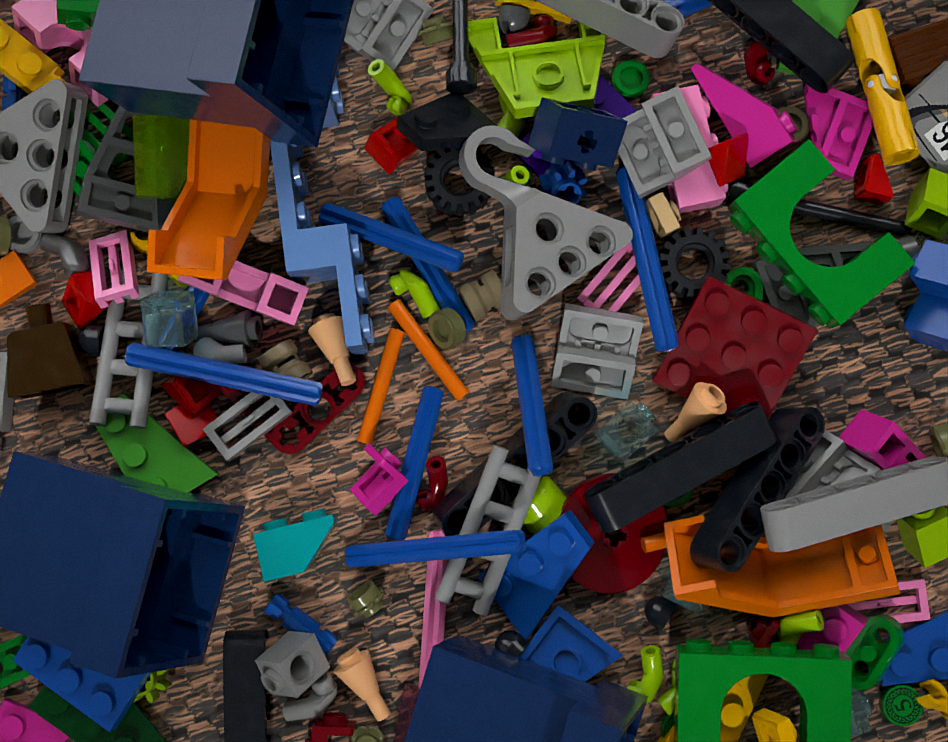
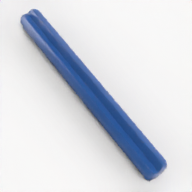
(648, 265)
(224, 374)
(436, 548)

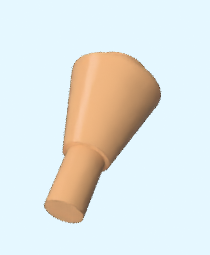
(330, 338)
(702, 405)
(358, 674)

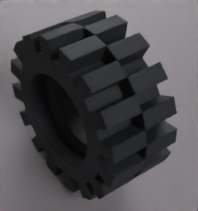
(441, 196)
(697, 241)

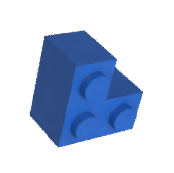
(928, 317)

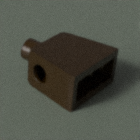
(45, 357)

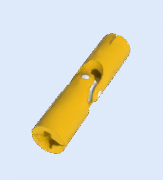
(883, 91)

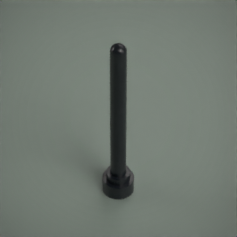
(461, 76)
(829, 212)

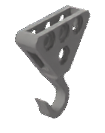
(30, 173)
(524, 252)

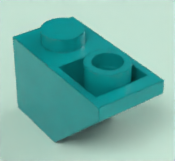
(293, 547)

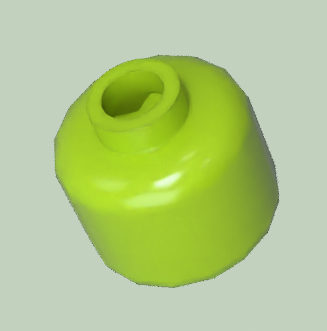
(545, 505)

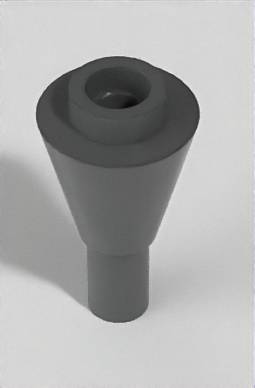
(234, 330)

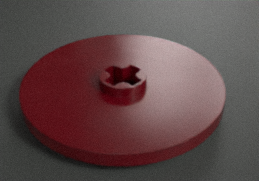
(616, 562)

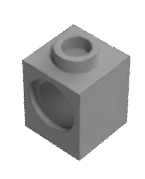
(292, 664)

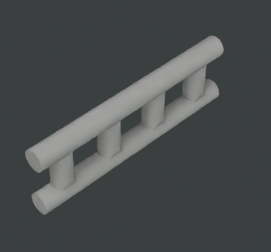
(111, 366)
(480, 507)

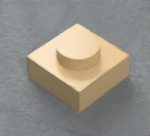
(663, 215)

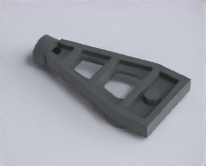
(110, 199)
(779, 296)

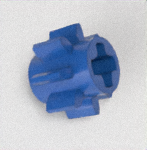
(564, 182)

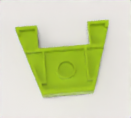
(549, 70)

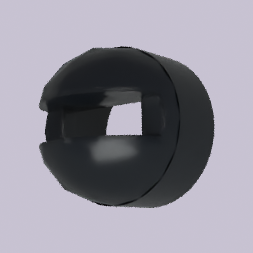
(89, 339)
(659, 611)
(511, 642)

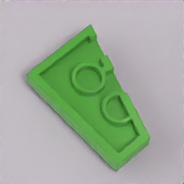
(154, 454)

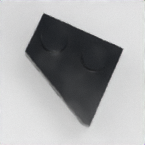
(442, 123)

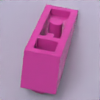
(743, 112)
(879, 441)

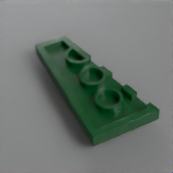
(81, 728)

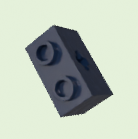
(576, 134)

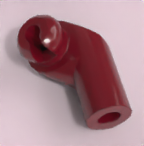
(543, 32)
(757, 64)
(438, 484)

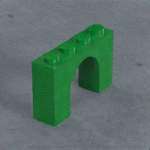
(830, 291)
(709, 672)

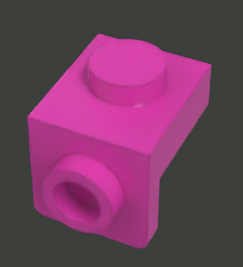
(380, 481)

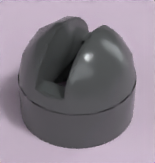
(513, 19)

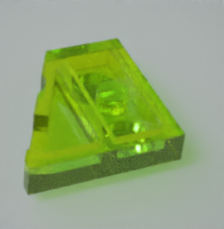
(160, 155)

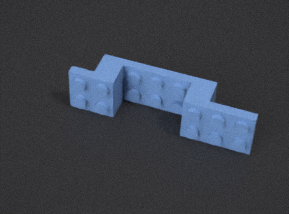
(321, 251)

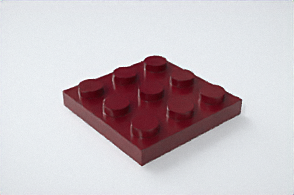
(736, 346)

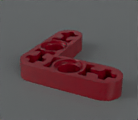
(275, 435)

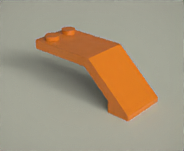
(216, 204)
(788, 582)

